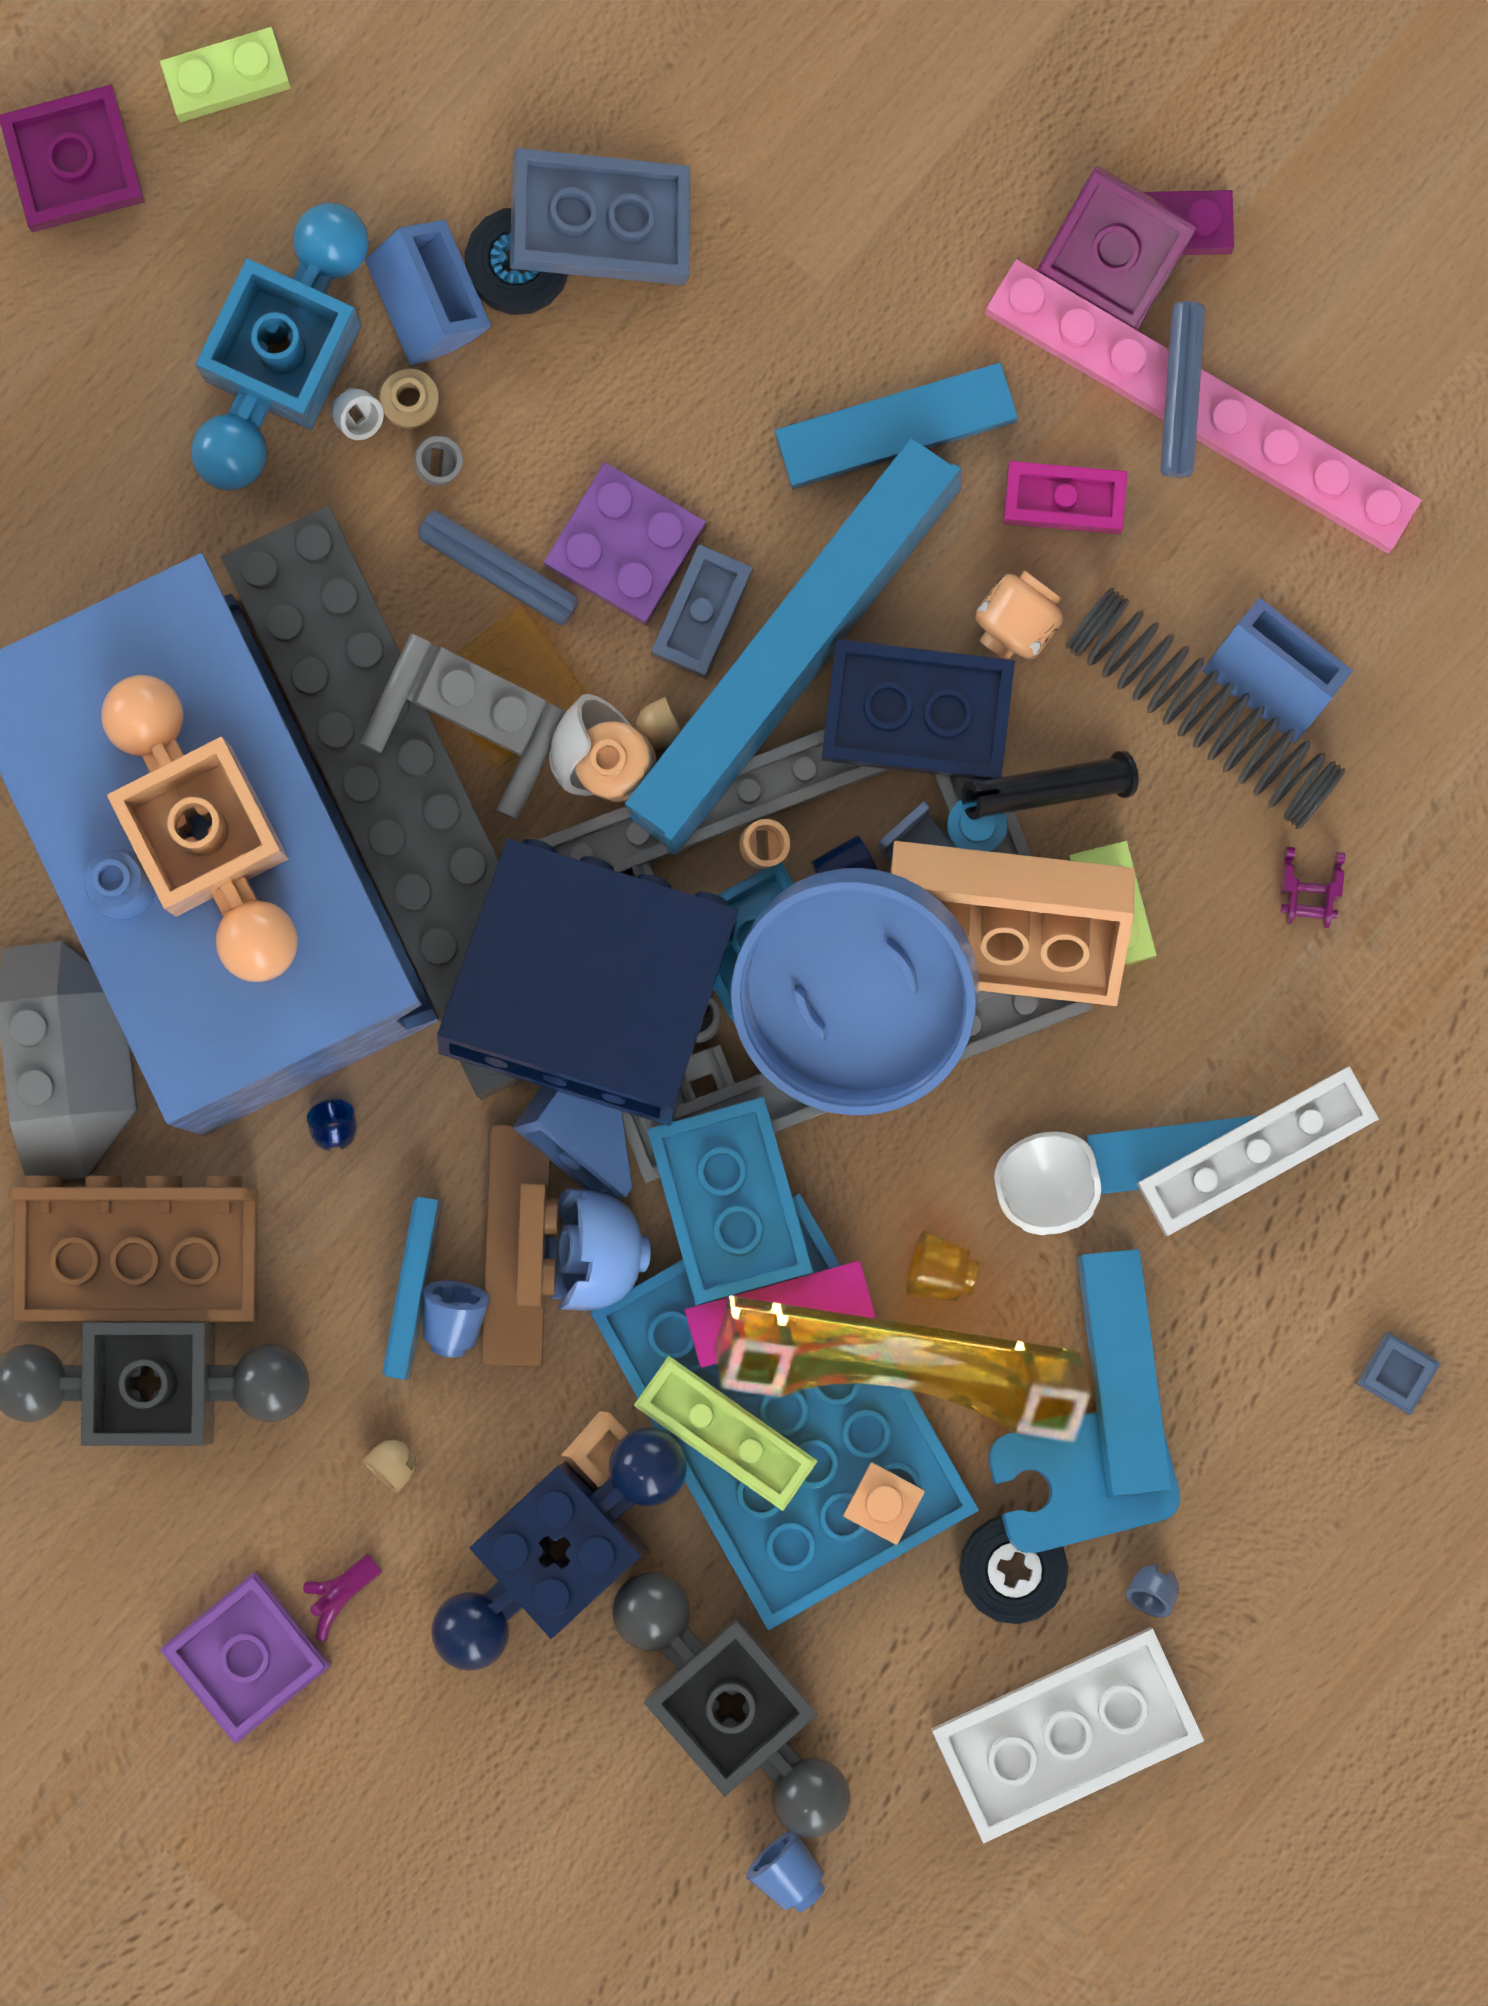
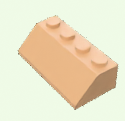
(1031, 919)

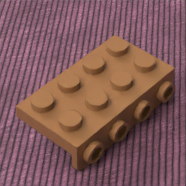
(135, 1250)

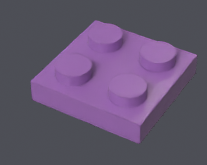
(625, 544)

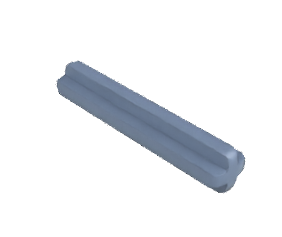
(1182, 389)
(497, 567)

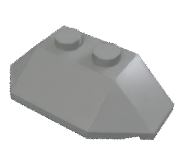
(61, 1061)

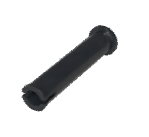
(1052, 786)

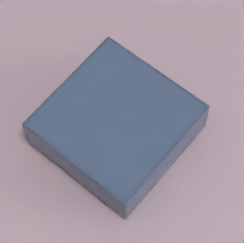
(1398, 1373)

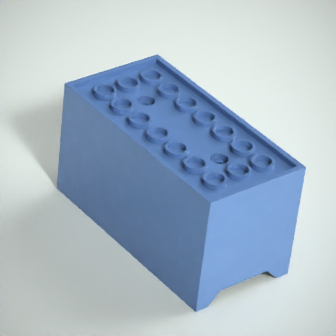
(198, 1031)

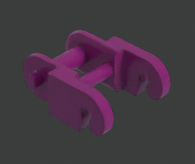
(1331, 891)

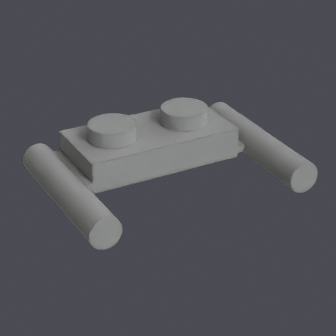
(473, 701)

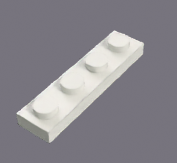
(1257, 1151)

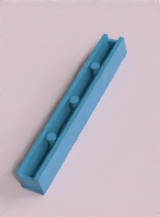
(793, 645)

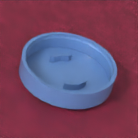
(855, 991)

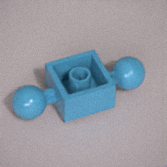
(266, 309)

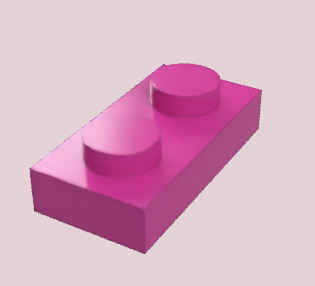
(1065, 497)

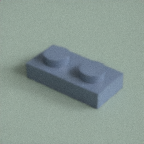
(702, 611)

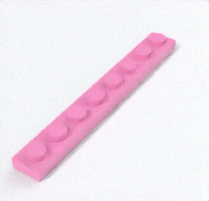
(1226, 417)

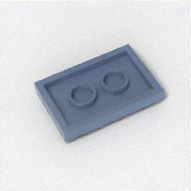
(600, 217)

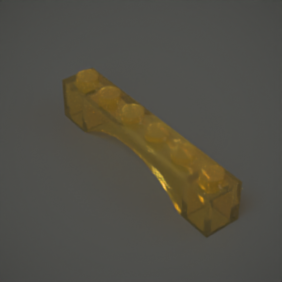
(795, 1348)

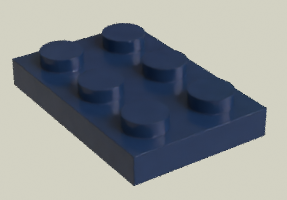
(918, 710)

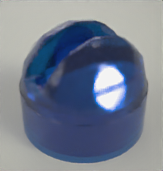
(328, 1113)

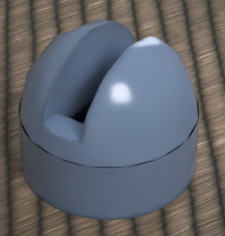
(1153, 1591)

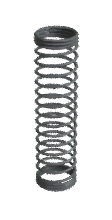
(1106, 614)

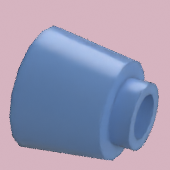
(118, 885)
(453, 1316)
(788, 1873)

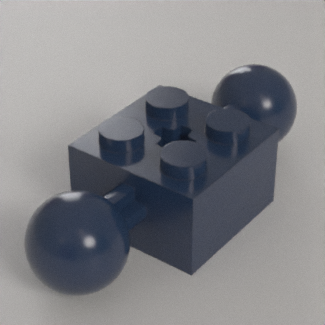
(474, 1626)

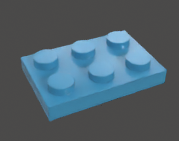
(730, 1201)

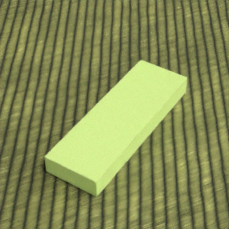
(725, 1433)

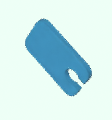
(1077, 1490)

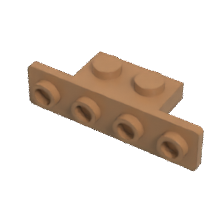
(516, 1250)

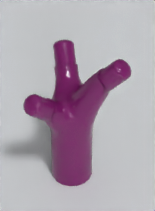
(339, 1592)

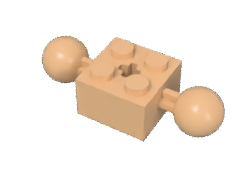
(156, 813)

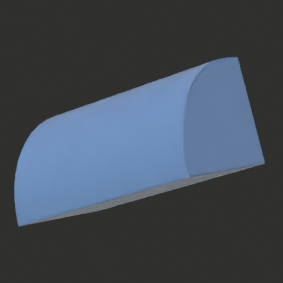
(427, 291)
(1278, 668)

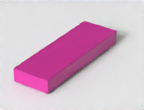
(833, 1290)

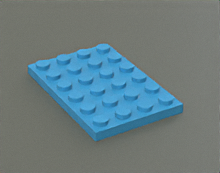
(809, 1547)

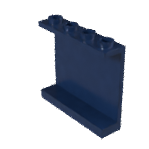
(587, 979)

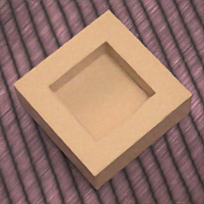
(593, 1447)
(883, 1503)

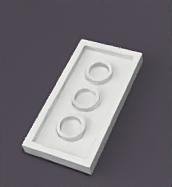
(1067, 1734)

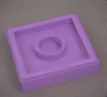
(245, 1657)

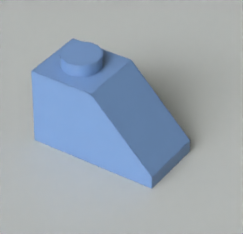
(580, 1139)

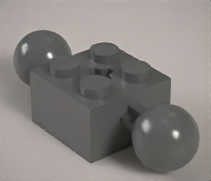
(265, 1383)
(807, 1792)

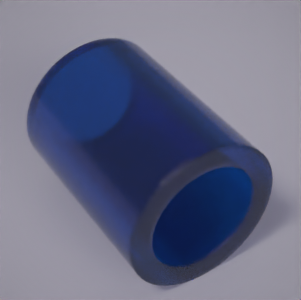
(847, 855)

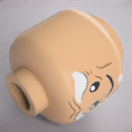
(1019, 616)
(616, 761)

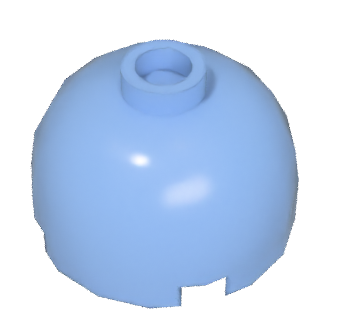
(596, 1250)

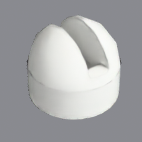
(367, 406)

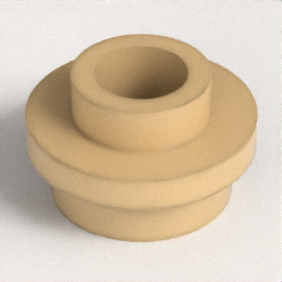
(415, 415)

